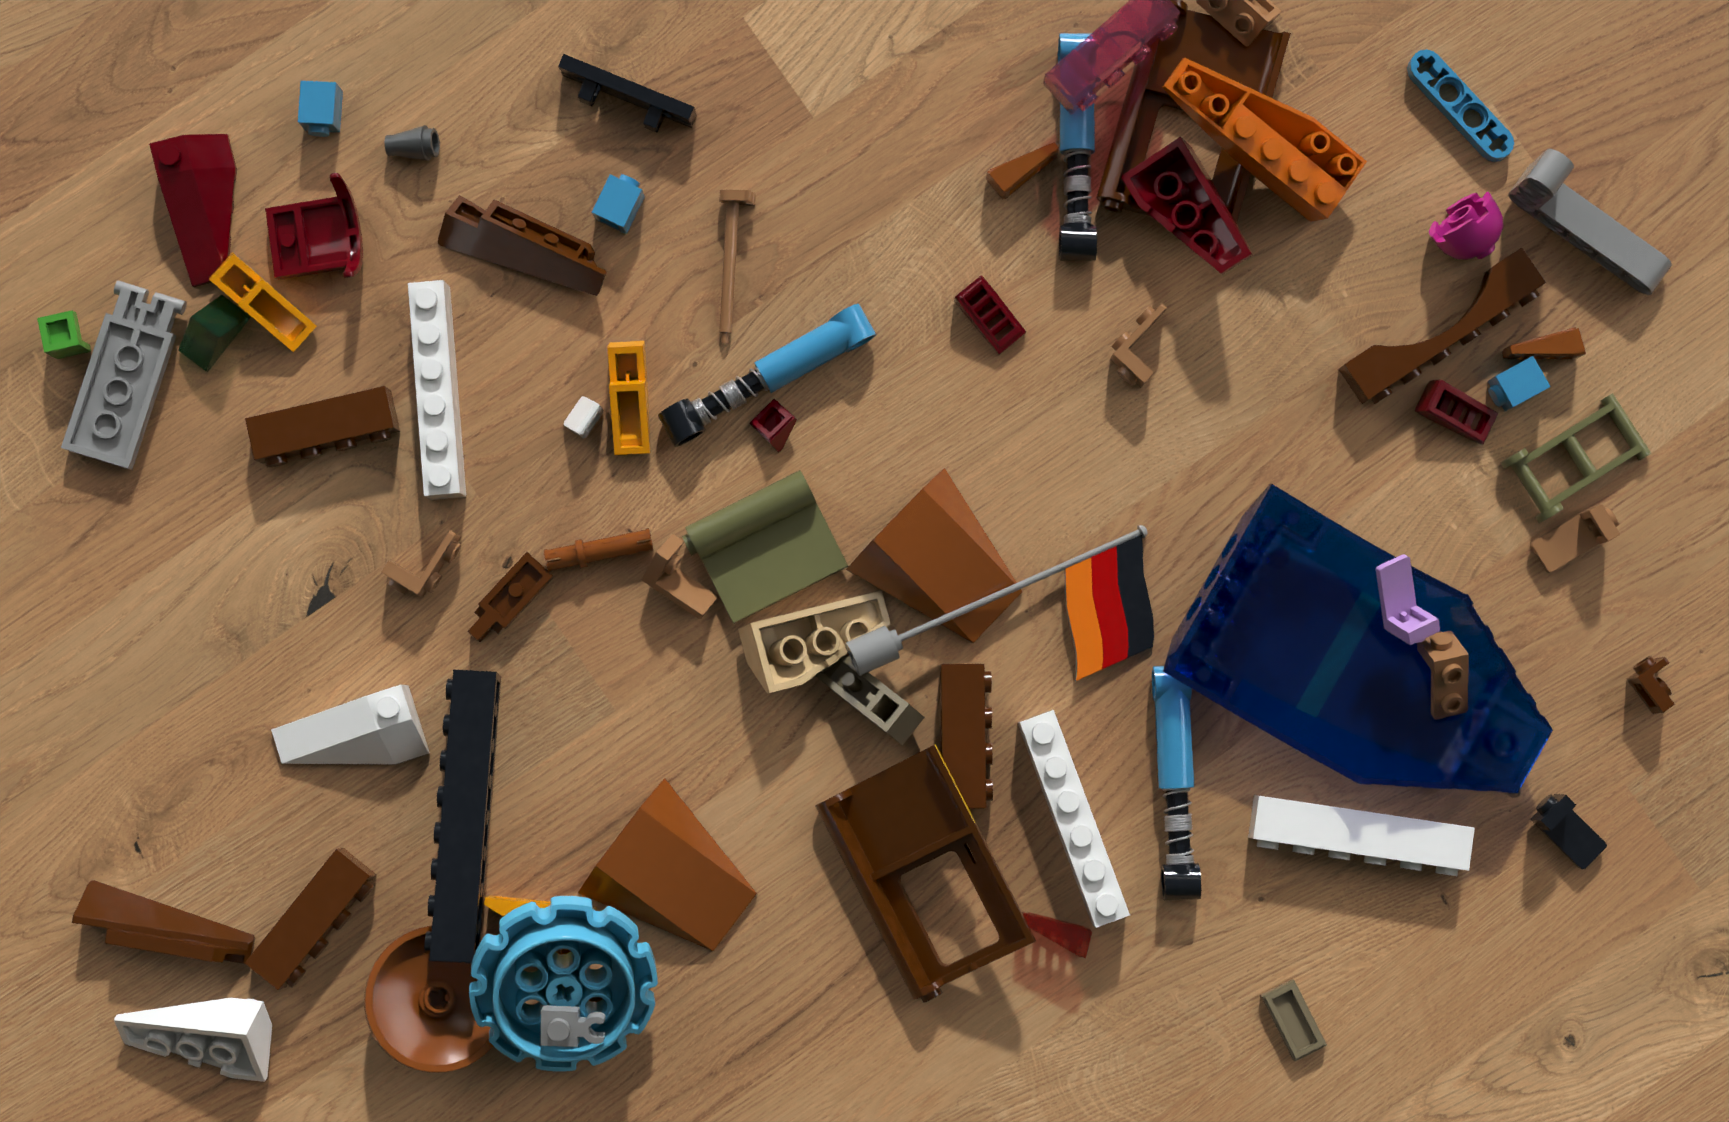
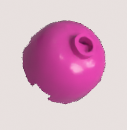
(1470, 228)

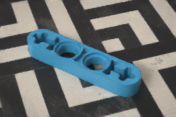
(1465, 101)

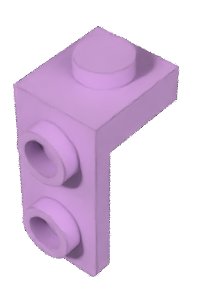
(1399, 605)

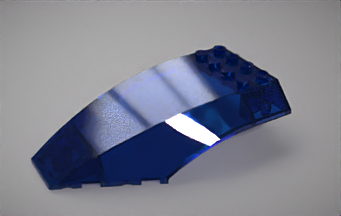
(1301, 650)

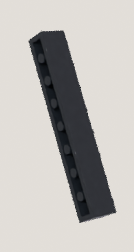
(464, 816)

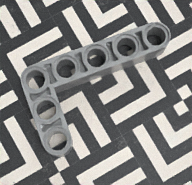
(1585, 226)

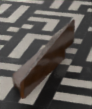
(521, 243)
(159, 927)

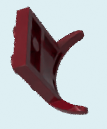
(316, 235)

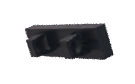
(597, 80)

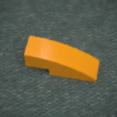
(262, 302)
(629, 397)

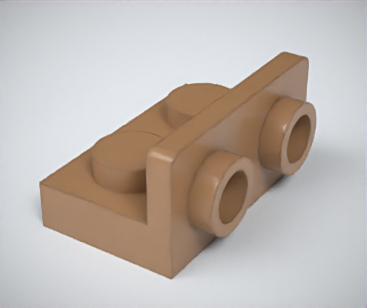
(1242, 17)

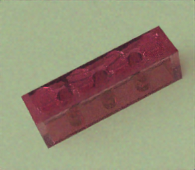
(1109, 50)

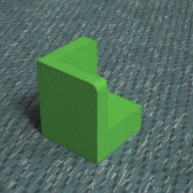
(62, 335)

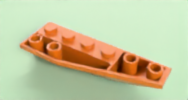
(1269, 139)

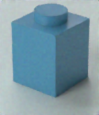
(320, 107)
(619, 202)
(1517, 384)

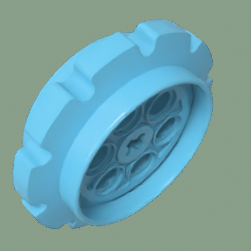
(531, 938)

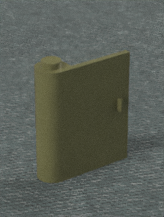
(766, 546)

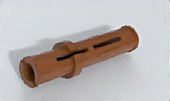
(585, 552)

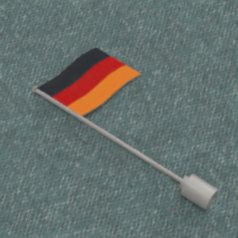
(1104, 608)

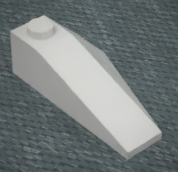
(362, 731)

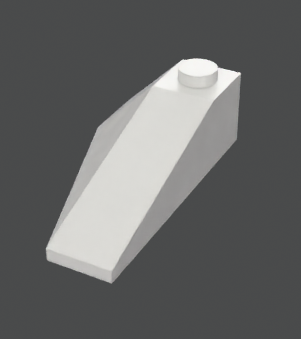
(216, 1032)

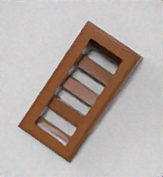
(1015, 173)
(1559, 345)

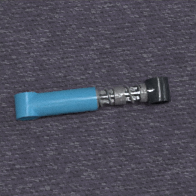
(1077, 143)
(839, 335)
(1176, 776)

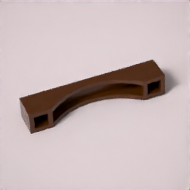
(1501, 287)

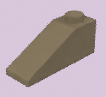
(872, 699)

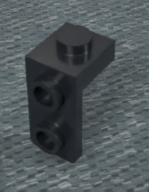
(1568, 830)

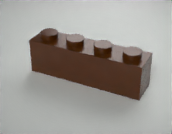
(323, 425)
(964, 728)
(310, 919)

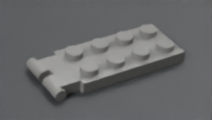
(123, 376)

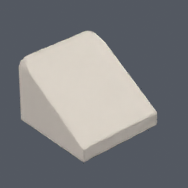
(583, 417)

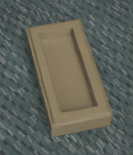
(1293, 1020)

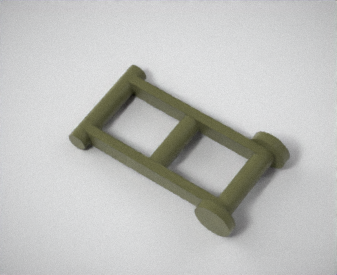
(1552, 506)

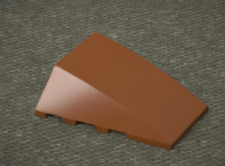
(938, 560)
(671, 873)

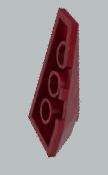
(198, 191)
(1185, 201)

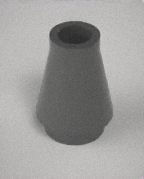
(415, 143)

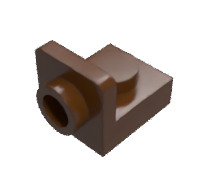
(1651, 690)

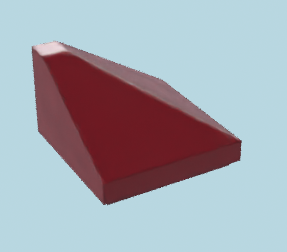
(774, 424)

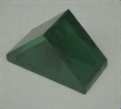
(212, 331)

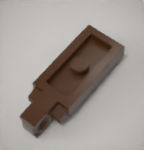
(510, 596)

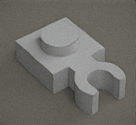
(564, 1026)

